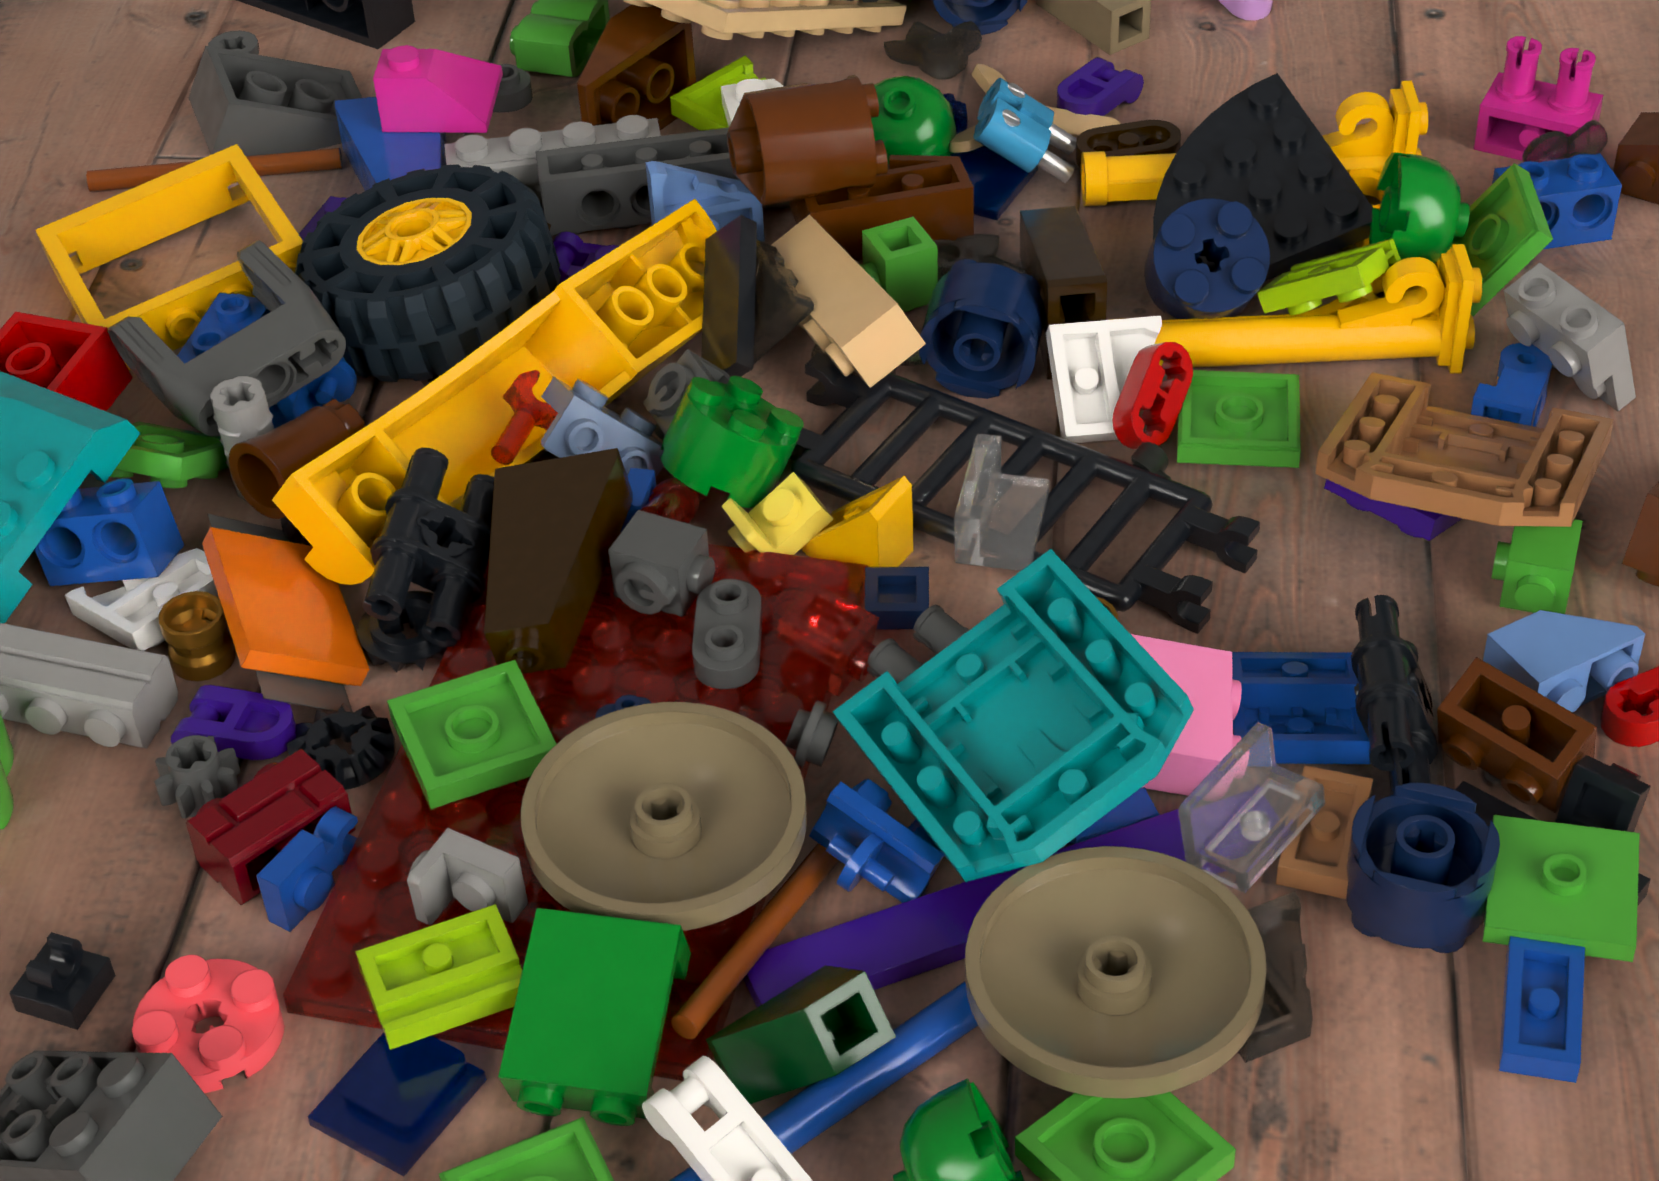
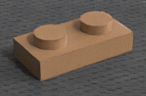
(1320, 852)

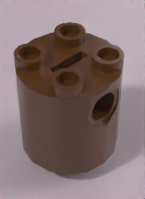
(806, 140)

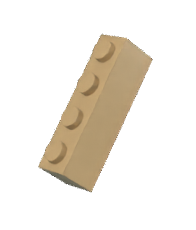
(852, 313)

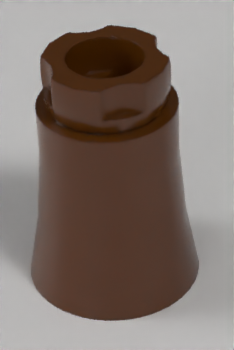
(267, 461)

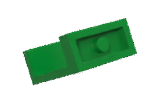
(591, 1014)

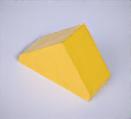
(870, 529)

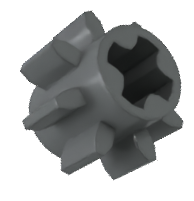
(195, 773)

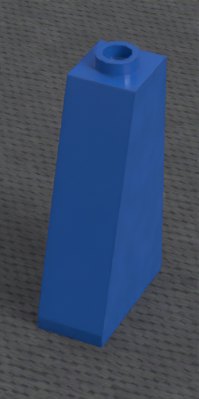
(383, 154)

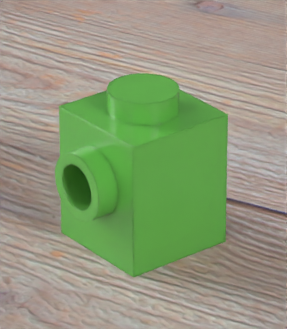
(902, 261)
(1537, 567)

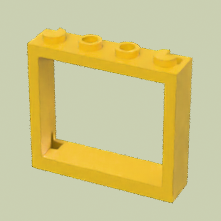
(153, 213)

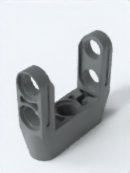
(279, 349)

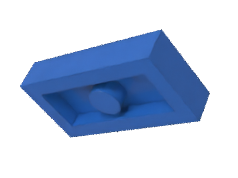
(1542, 1009)

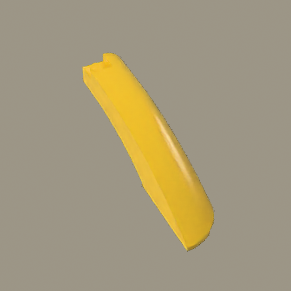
(595, 327)

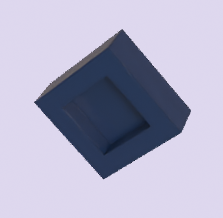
(896, 595)

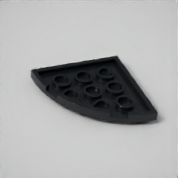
(1276, 164)

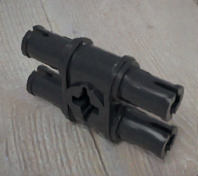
(432, 548)
(1392, 696)

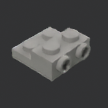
(1574, 333)

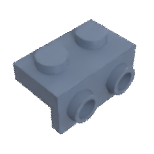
(589, 426)

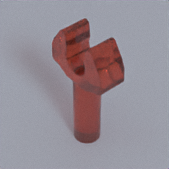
(527, 414)

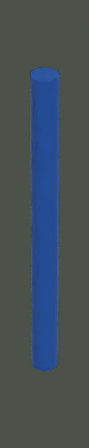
(836, 1097)

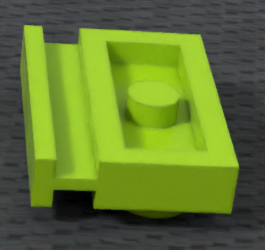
(1340, 274)
(441, 976)

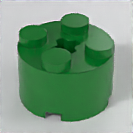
(729, 440)

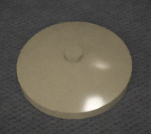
(664, 815)
(1115, 972)

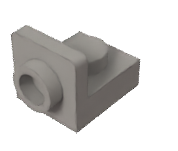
(468, 872)

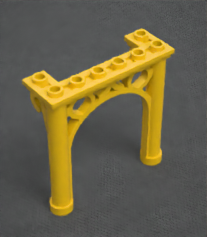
(1424, 301)

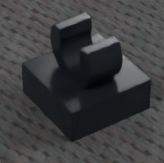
(1603, 796)
(62, 982)

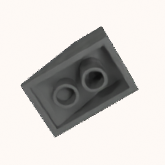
(267, 102)

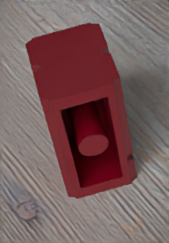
(252, 824)

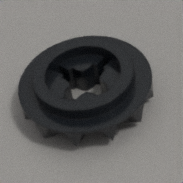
(388, 644)
(370, 738)

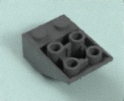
(100, 1117)

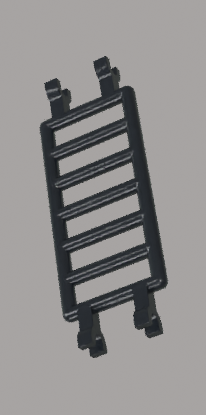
(1142, 582)

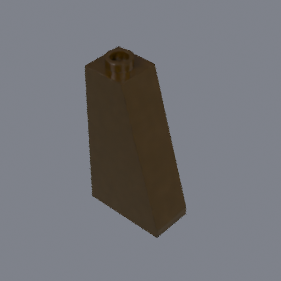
(1065, 265)
(550, 553)

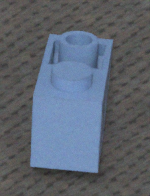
(1566, 655)

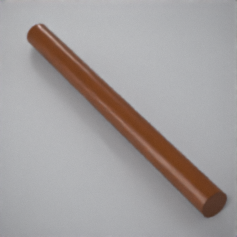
(263, 164)
(753, 943)

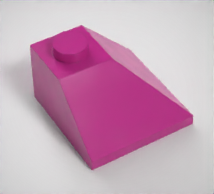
(434, 91)

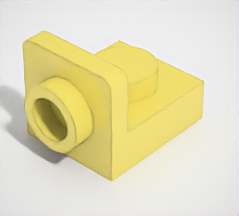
(780, 521)

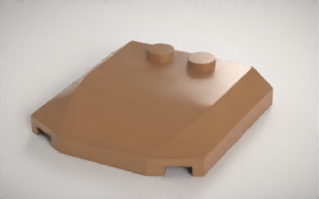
(1461, 462)

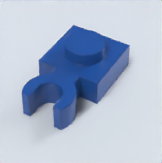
(302, 871)

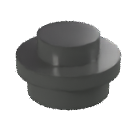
(812, 734)

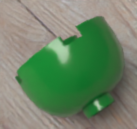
(913, 118)
(1418, 207)
(955, 1140)

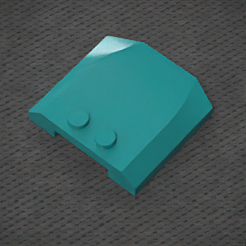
(44, 458)
(1021, 725)

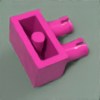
(1524, 108)

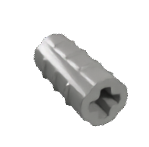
(240, 412)

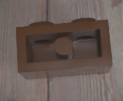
(1513, 735)

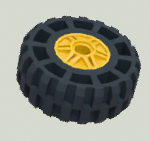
(429, 267)

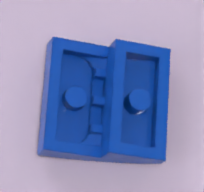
(1306, 704)

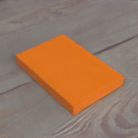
(282, 609)

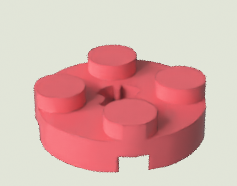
(206, 989)

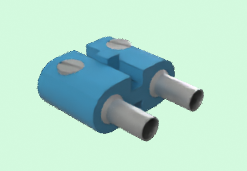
(1022, 130)

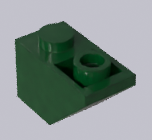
(803, 1034)

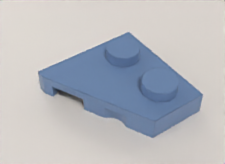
(719, 196)

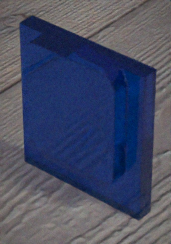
(994, 181)
(398, 1100)

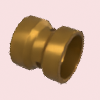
(196, 636)

